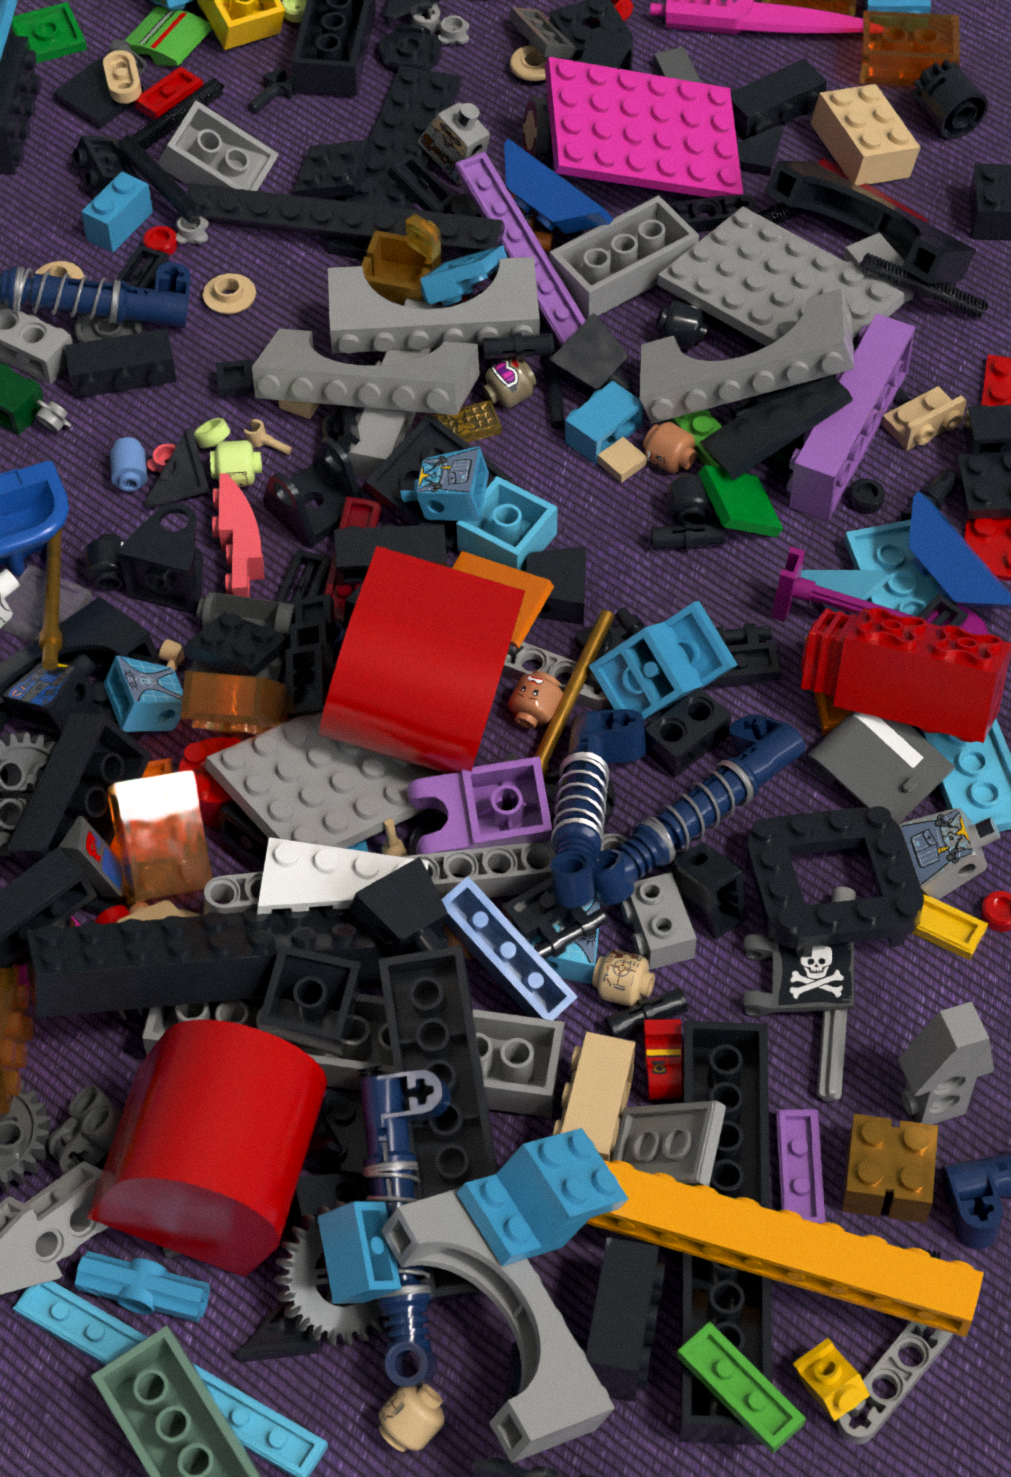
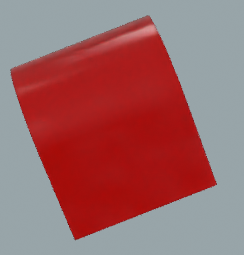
(420, 662)
(212, 1143)

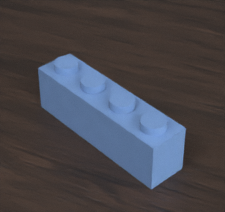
(505, 952)

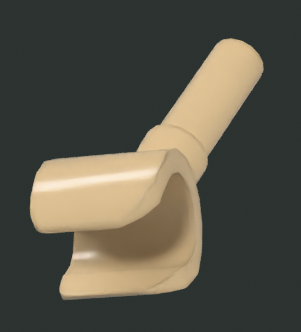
(260, 437)
(172, 653)
(393, 845)

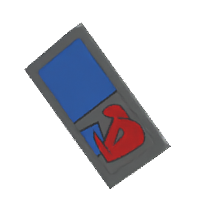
(95, 858)

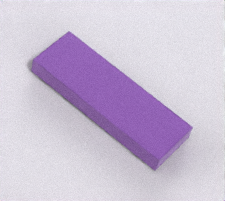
(800, 1163)

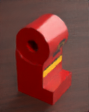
(663, 1059)

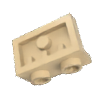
(924, 418)

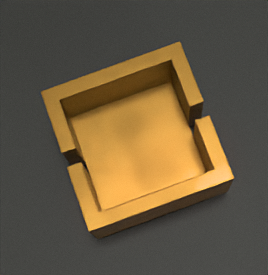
(396, 268)
(890, 1161)

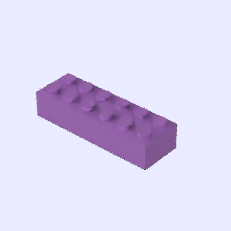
(839, 442)

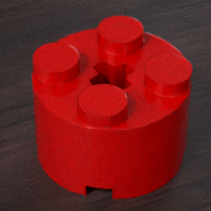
(209, 792)

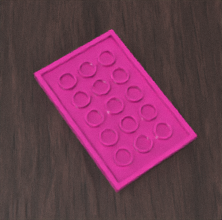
(642, 129)

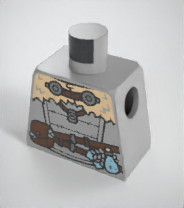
(455, 137)

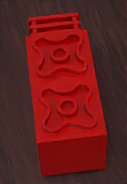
(908, 671)

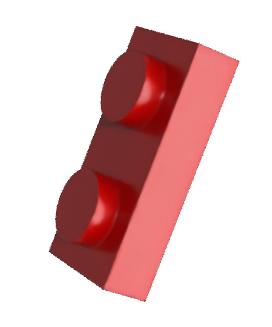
(167, 92)

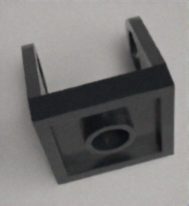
(320, 482)
(161, 564)

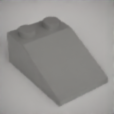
(216, 153)

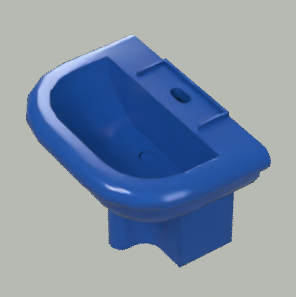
(30, 512)

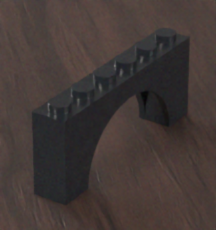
(926, 250)
(96, 632)

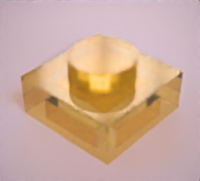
(423, 236)

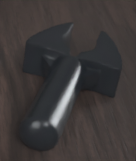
(275, 86)

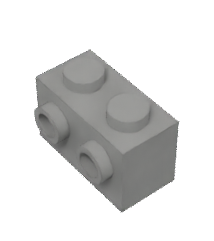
(660, 922)

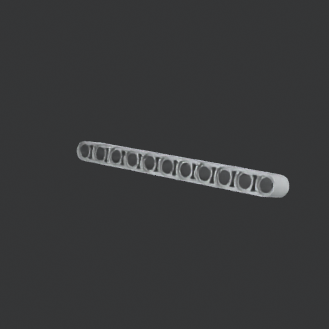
(475, 863)

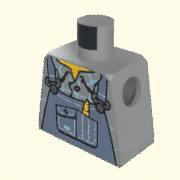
(947, 849)

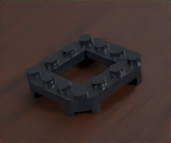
(803, 926)

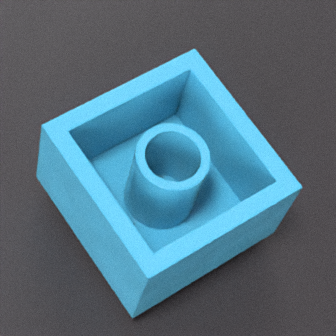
(509, 526)

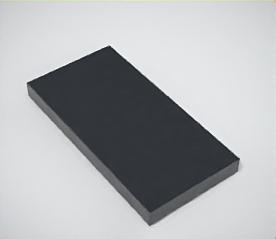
(774, 423)

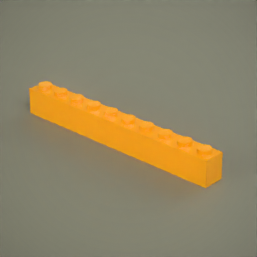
(794, 1250)

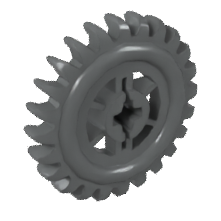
(306, 1301)

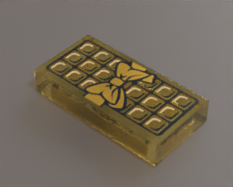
(472, 421)

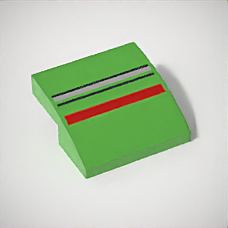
(168, 35)

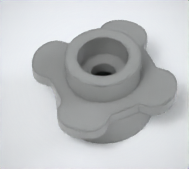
(453, 30)
(193, 232)
(52, 416)

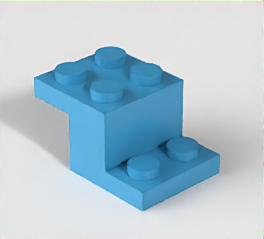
(664, 663)
(542, 1196)

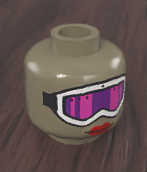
(509, 383)

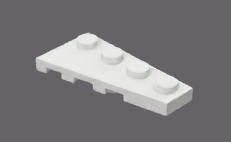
(318, 875)

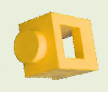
(831, 1379)

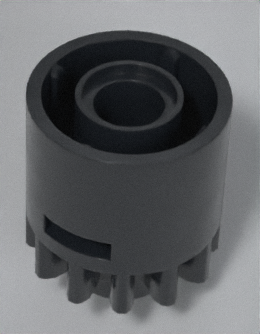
(950, 99)

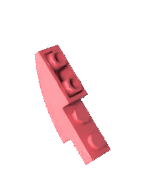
(238, 537)

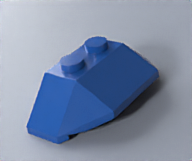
(549, 194)
(951, 560)

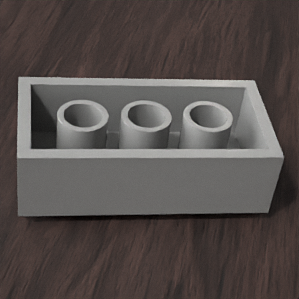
(622, 257)

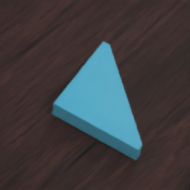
(855, 583)

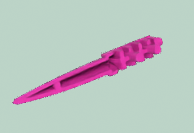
(751, 17)

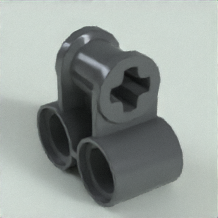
(87, 1131)

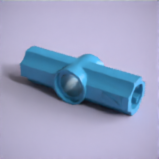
(142, 1286)

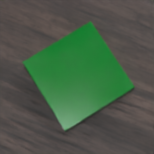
(50, 31)
(740, 502)

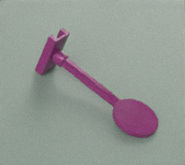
(793, 586)

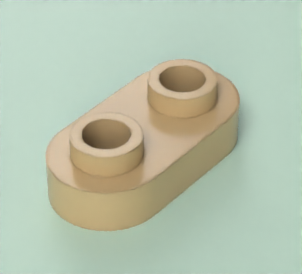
(122, 76)

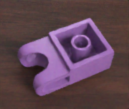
(476, 803)

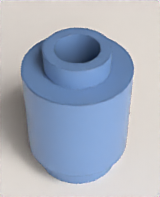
(128, 464)

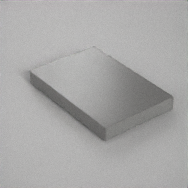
(672, 1139)

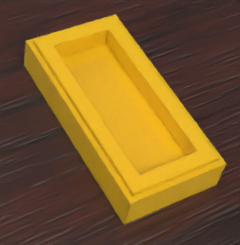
(950, 927)

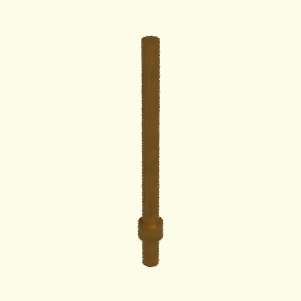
(51, 637)
(573, 688)

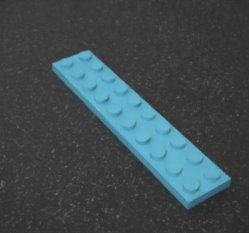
(982, 770)

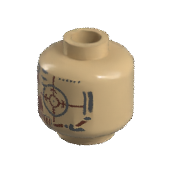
(623, 978)
(411, 1417)

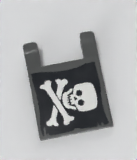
(802, 983)

